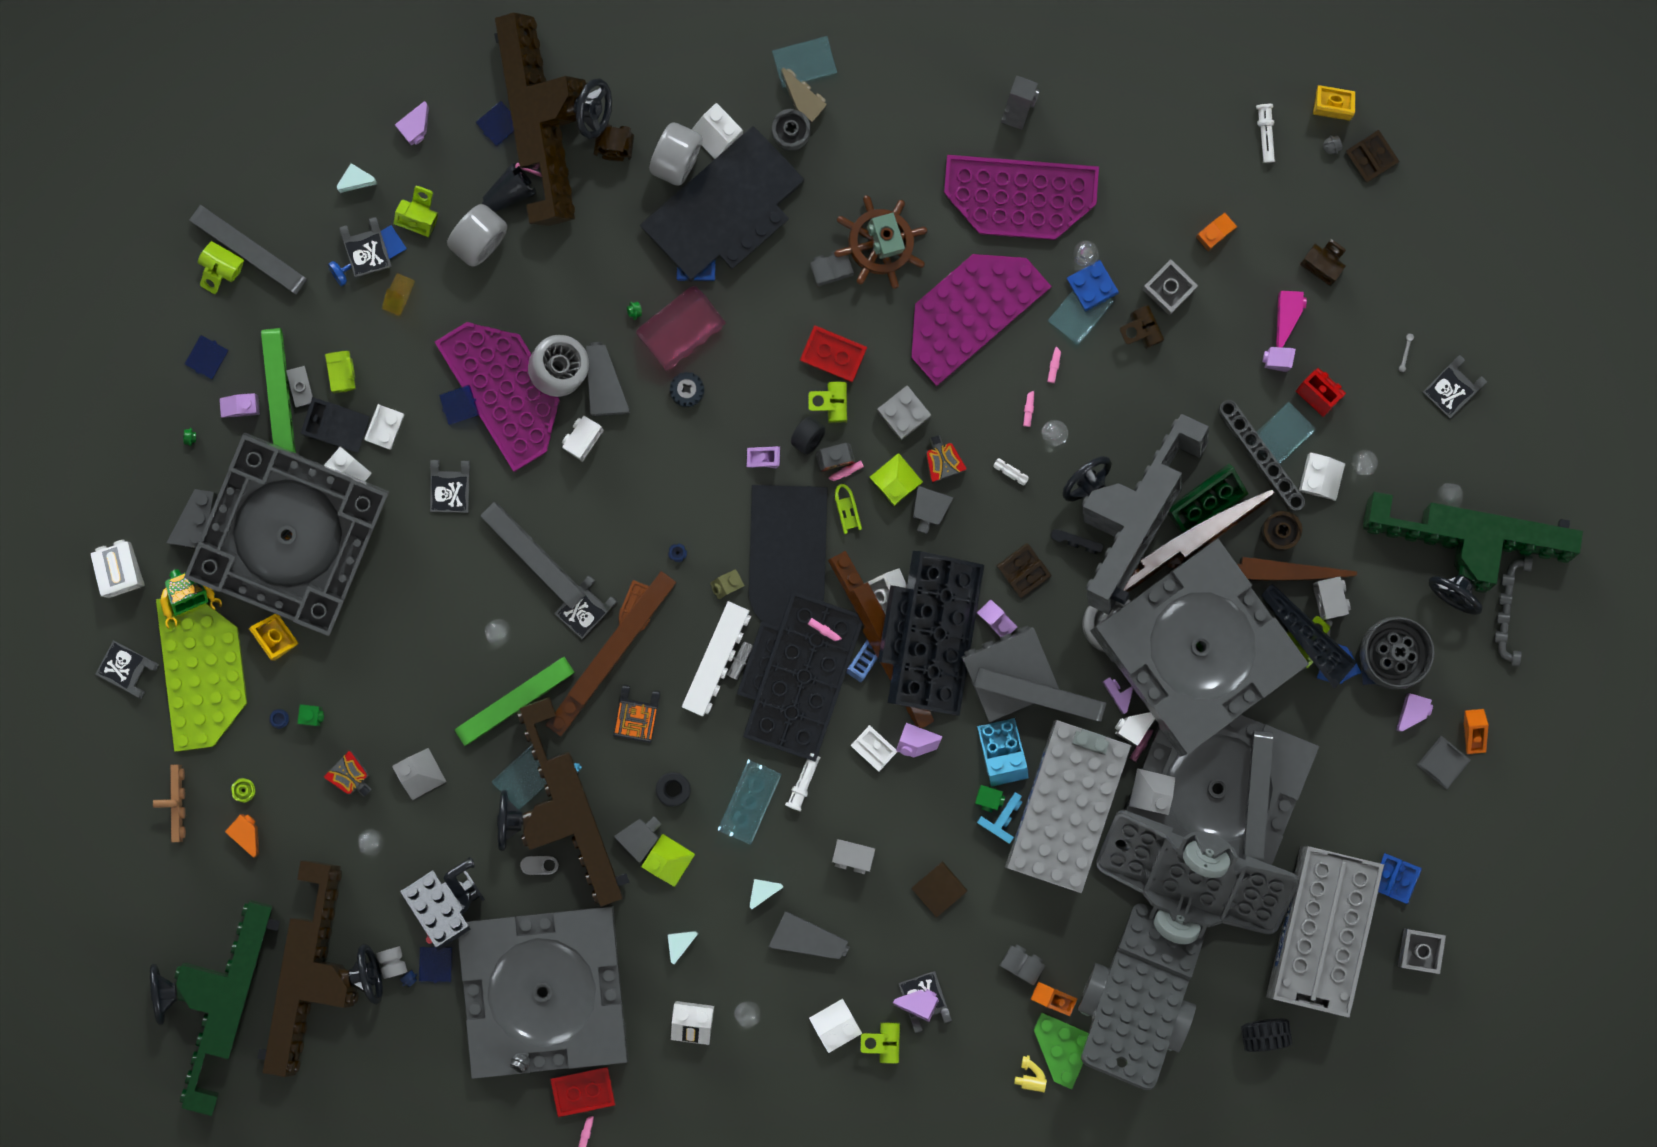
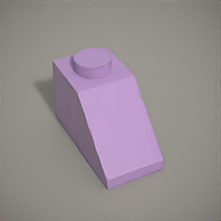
(414, 124)
(1279, 358)
(239, 405)
(1413, 711)
(917, 741)
(918, 1003)

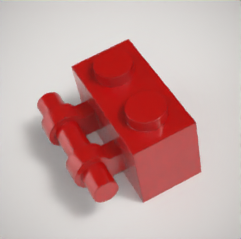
(1320, 391)

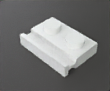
(384, 427)
(874, 748)

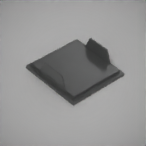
(1443, 762)

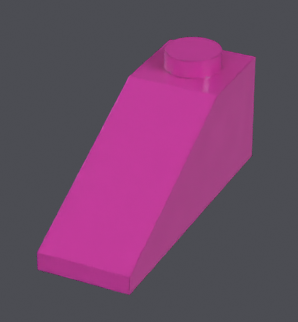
(1289, 310)

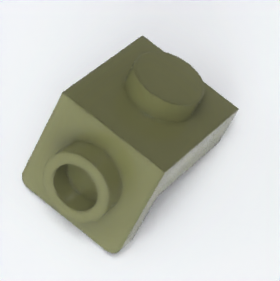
(726, 584)

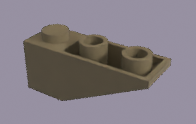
(802, 97)

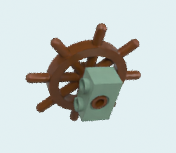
(884, 239)

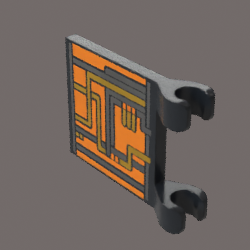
(636, 718)

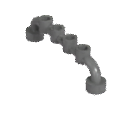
(1506, 600)

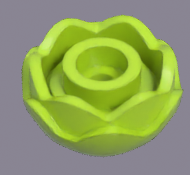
(237, 788)

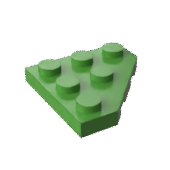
(1061, 1048)

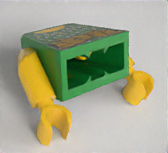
(184, 595)

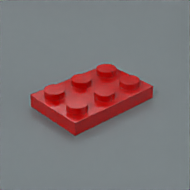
(833, 354)
(582, 1091)

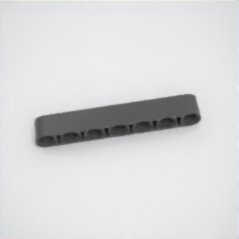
(248, 249)
(1270, 460)
(533, 555)
(1040, 694)
(1258, 795)

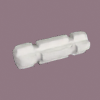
(1010, 471)

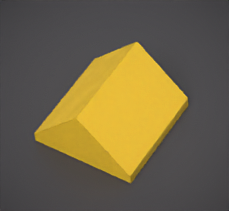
(1334, 103)
(274, 636)

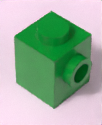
(310, 715)
(989, 798)

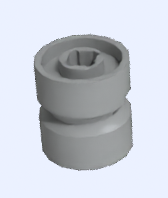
(391, 962)

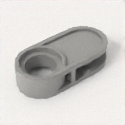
(535, 865)

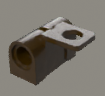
(1325, 262)
(1146, 328)

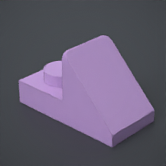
(763, 457)
(996, 619)
(1121, 699)

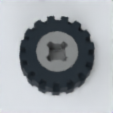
(690, 395)

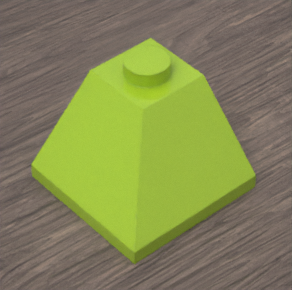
(896, 479)
(668, 860)

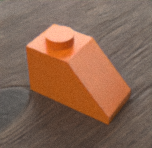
(1216, 231)
(1475, 731)
(245, 834)
(1054, 999)

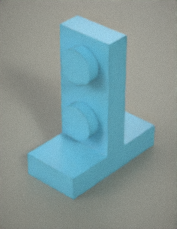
(1003, 819)

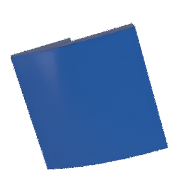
(1398, 878)

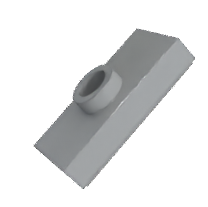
(300, 386)

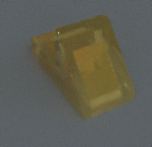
(398, 294)

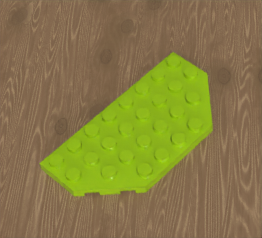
(201, 675)

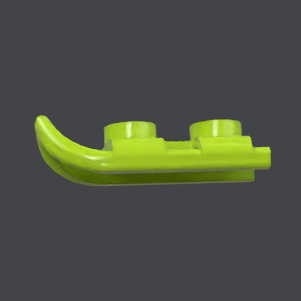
(845, 505)

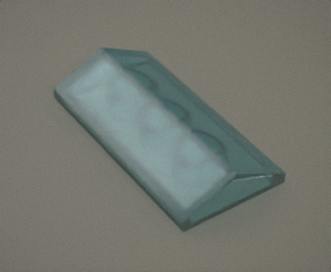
(749, 802)

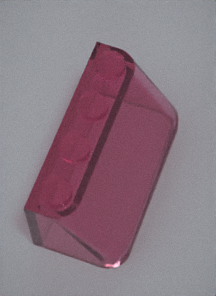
(680, 327)

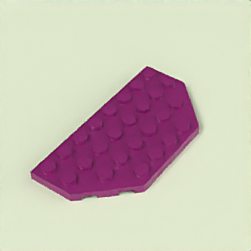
(1020, 195)
(971, 310)
(506, 398)

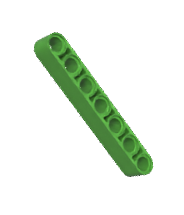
(278, 388)
(514, 700)

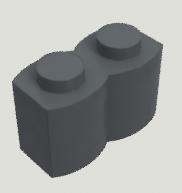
(830, 268)
(1022, 965)

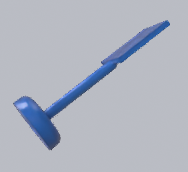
(393, 246)

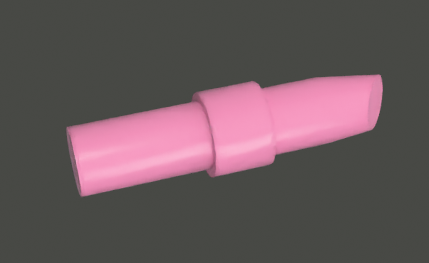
(1054, 365)
(1029, 408)
(846, 471)
(824, 630)
(1142, 745)
(586, 1132)

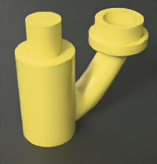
(1028, 1082)

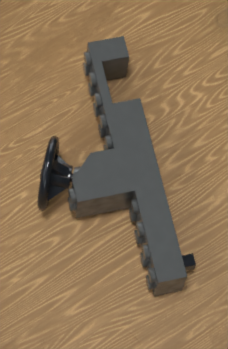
(1131, 514)

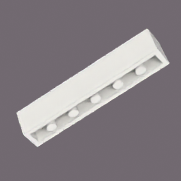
(715, 659)

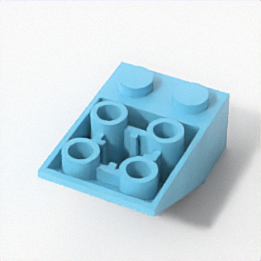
(1003, 752)

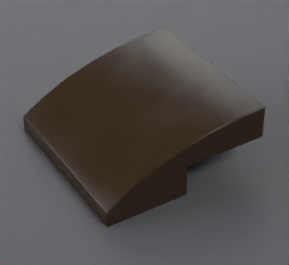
(1372, 156)
(1023, 570)
(939, 889)

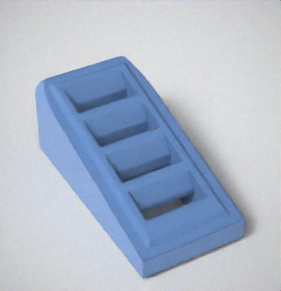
(854, 672)

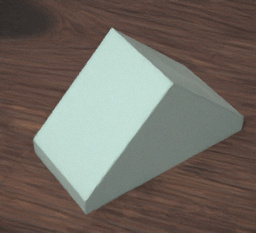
(354, 179)
(762, 891)
(678, 943)

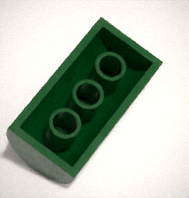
(1208, 499)

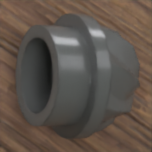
(1332, 145)
(520, 1062)

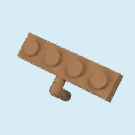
(178, 831)

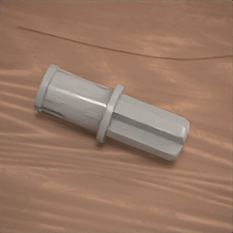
(740, 660)

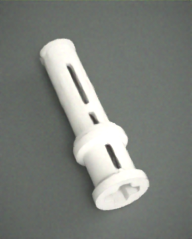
(1268, 156)
(800, 791)

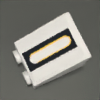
(116, 569)
(692, 1022)

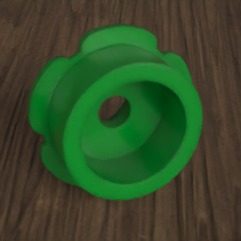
(634, 310)
(189, 437)

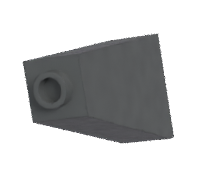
(604, 387)
(804, 937)

